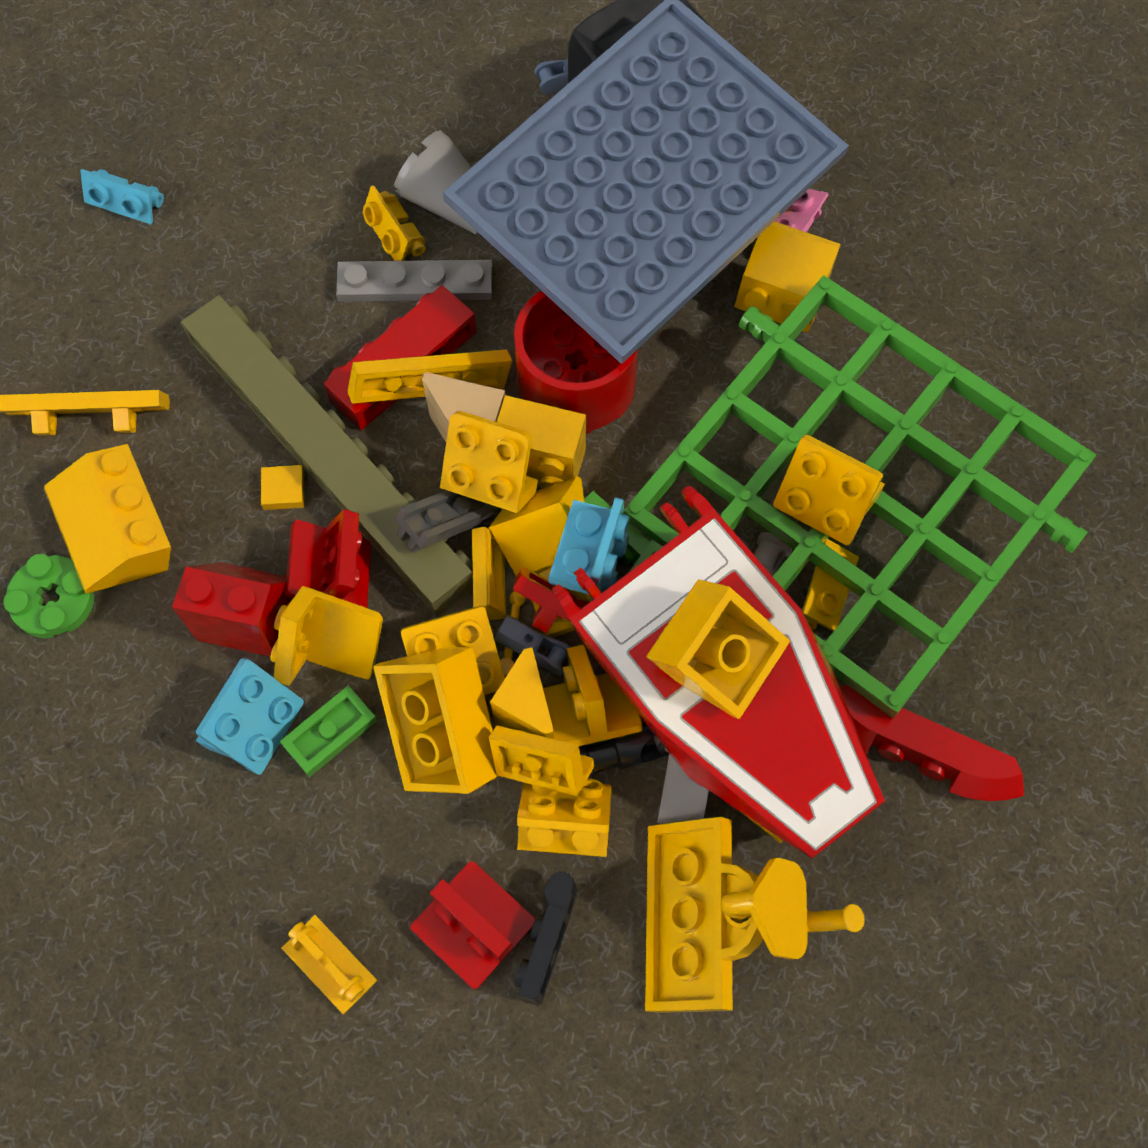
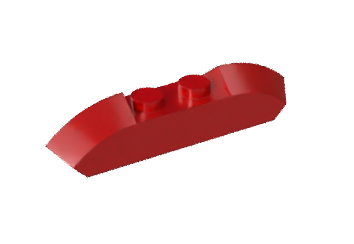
(940, 752)

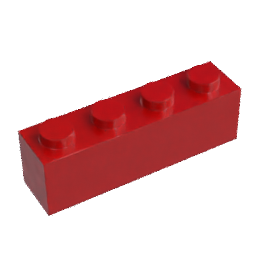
(431, 328)

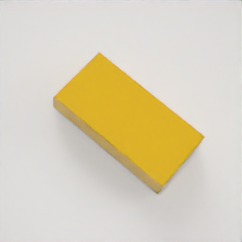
(488, 574)

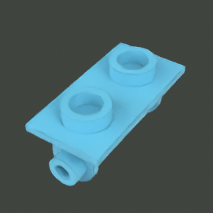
(119, 196)

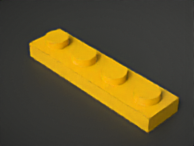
(403, 376)

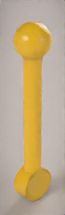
(516, 600)

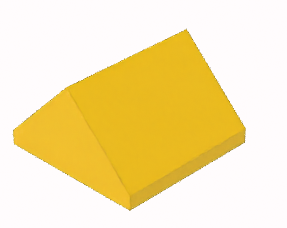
(536, 530)
(521, 699)

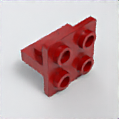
(330, 559)
(472, 924)

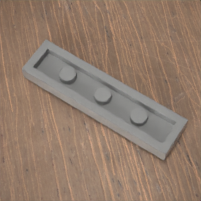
(413, 279)

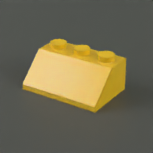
(108, 520)
(438, 720)

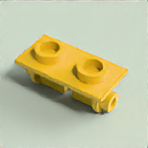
(385, 215)
(827, 595)
(328, 963)

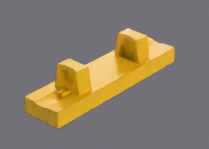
(122, 404)

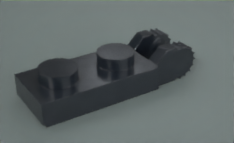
(548, 935)

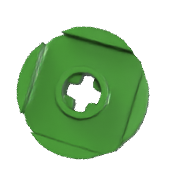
(25, 601)

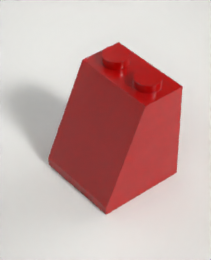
(231, 605)

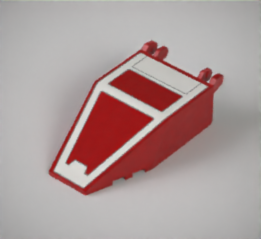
(795, 748)

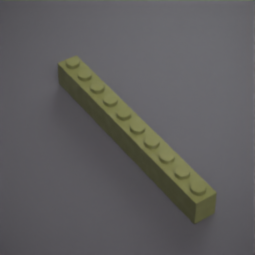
(324, 449)

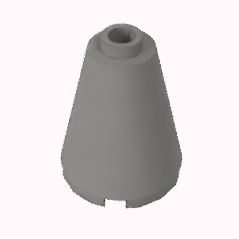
(430, 174)

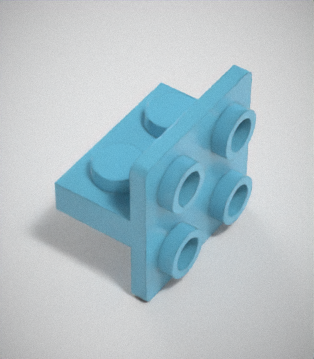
(592, 541)
(249, 717)

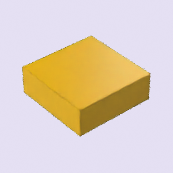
(282, 487)

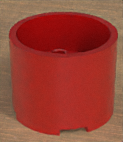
(550, 351)

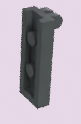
(441, 518)

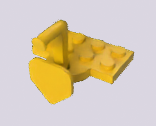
(699, 909)

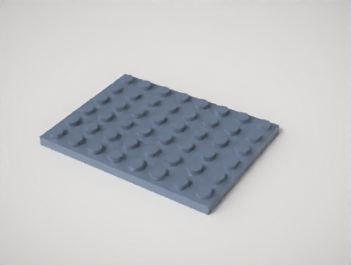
(645, 176)

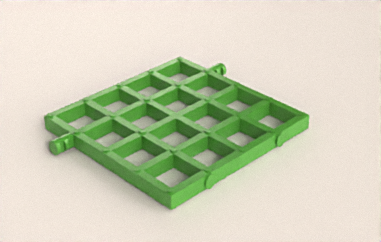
(901, 431)

